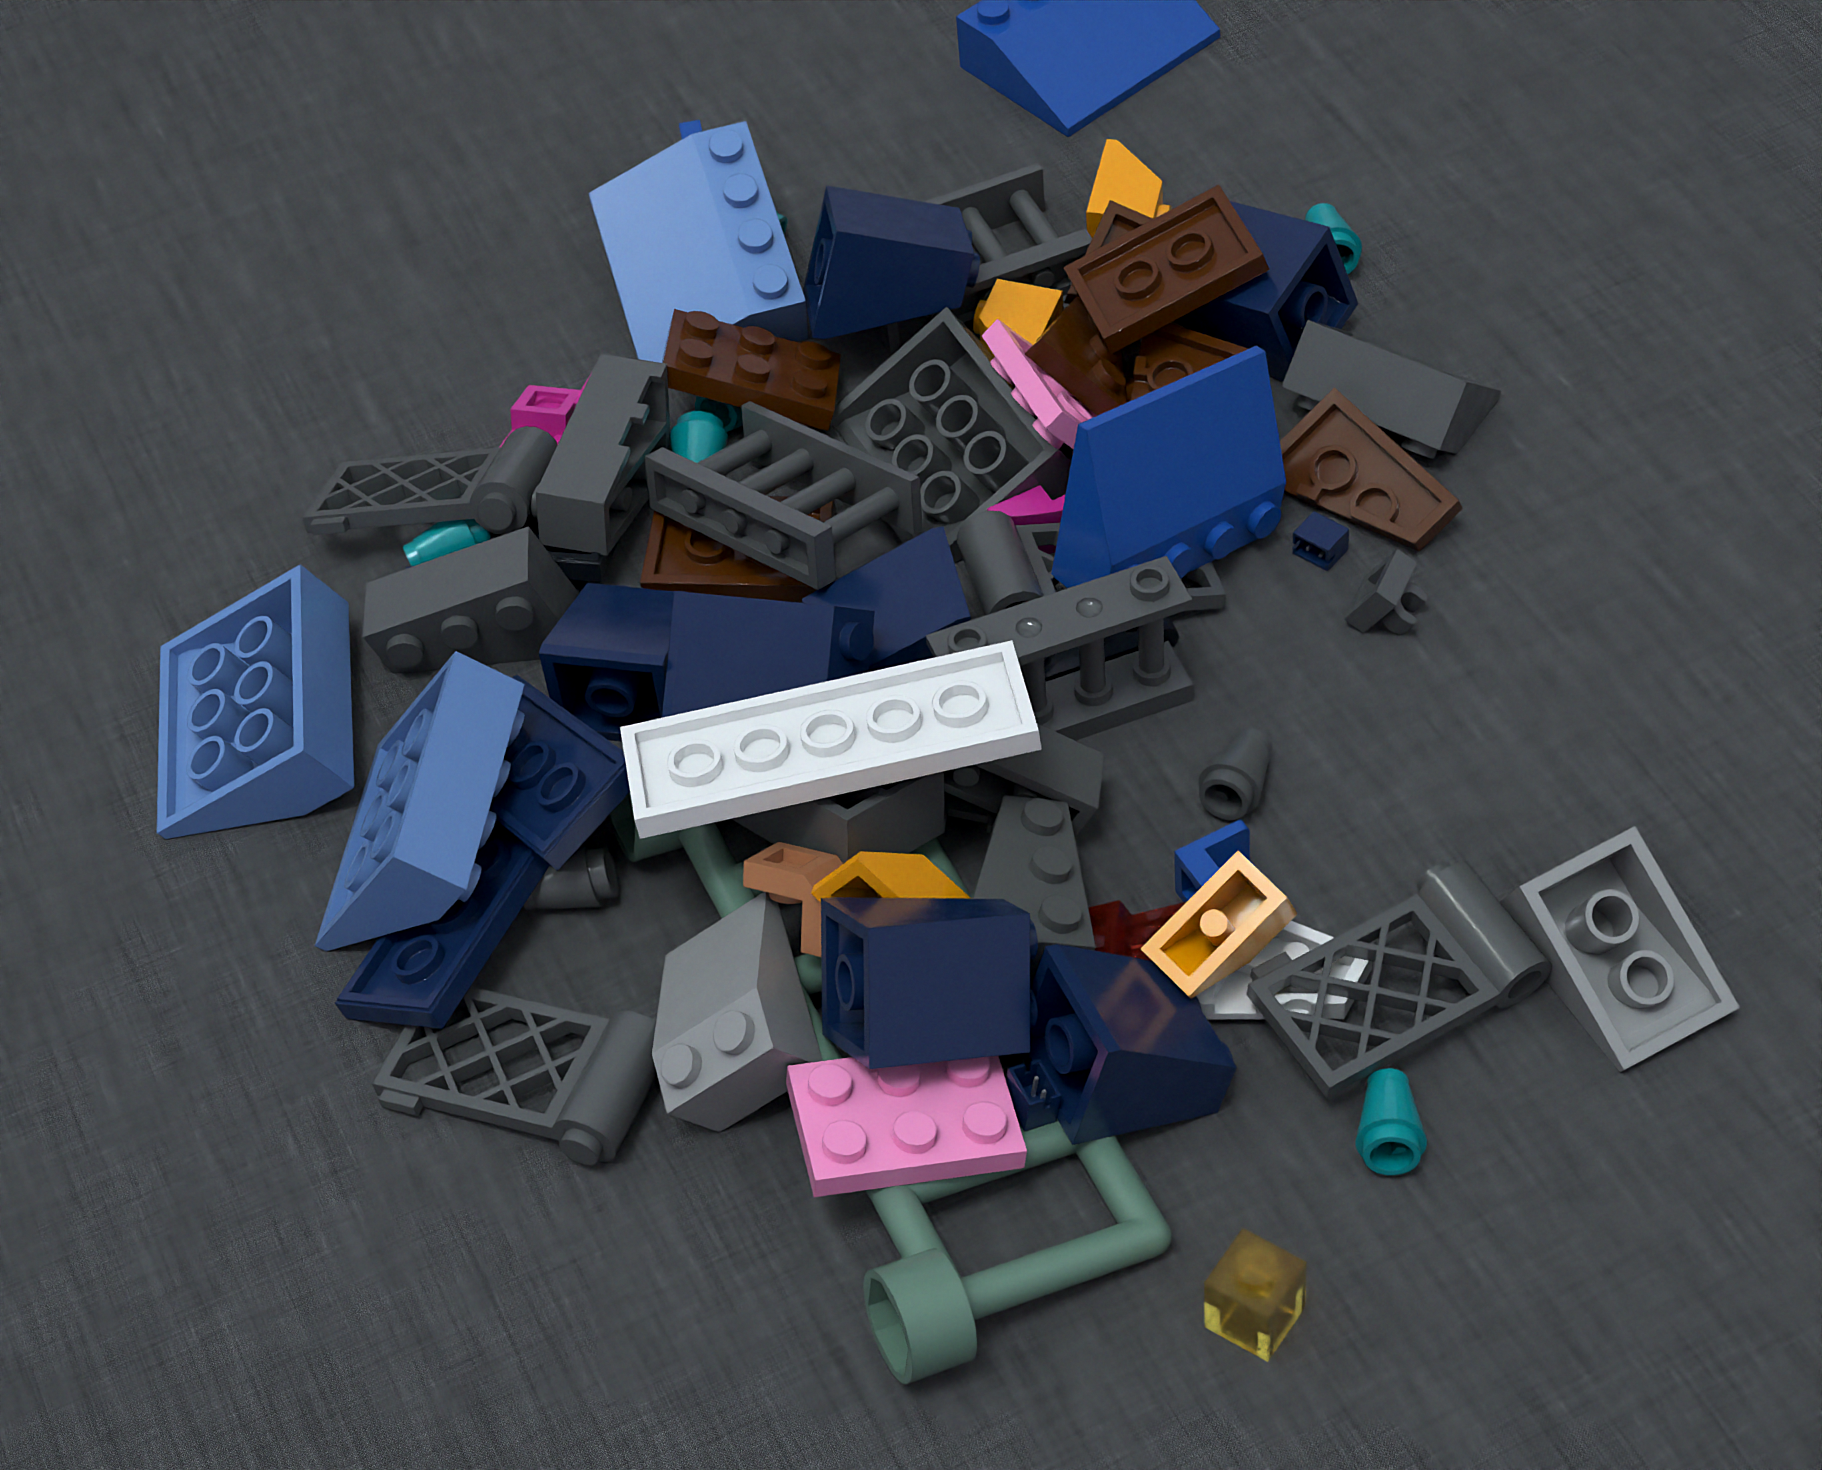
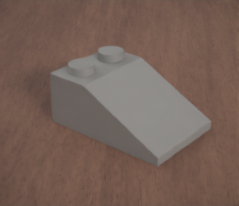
(1621, 950)
(731, 1018)

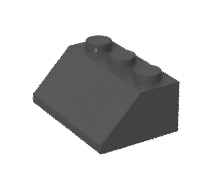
(1390, 387)

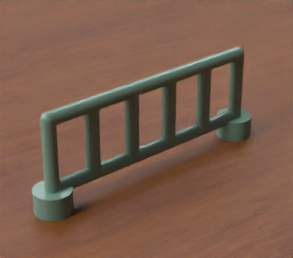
(921, 1303)

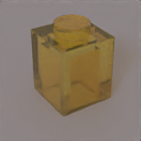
(1255, 1294)

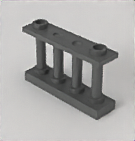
(990, 206)
(783, 531)
(1081, 617)

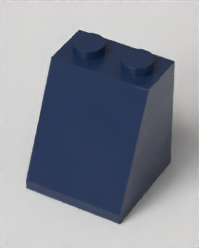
(884, 262)
(1273, 308)
(912, 596)
(757, 647)
(610, 656)
(926, 978)
(1123, 1044)

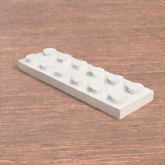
(828, 739)

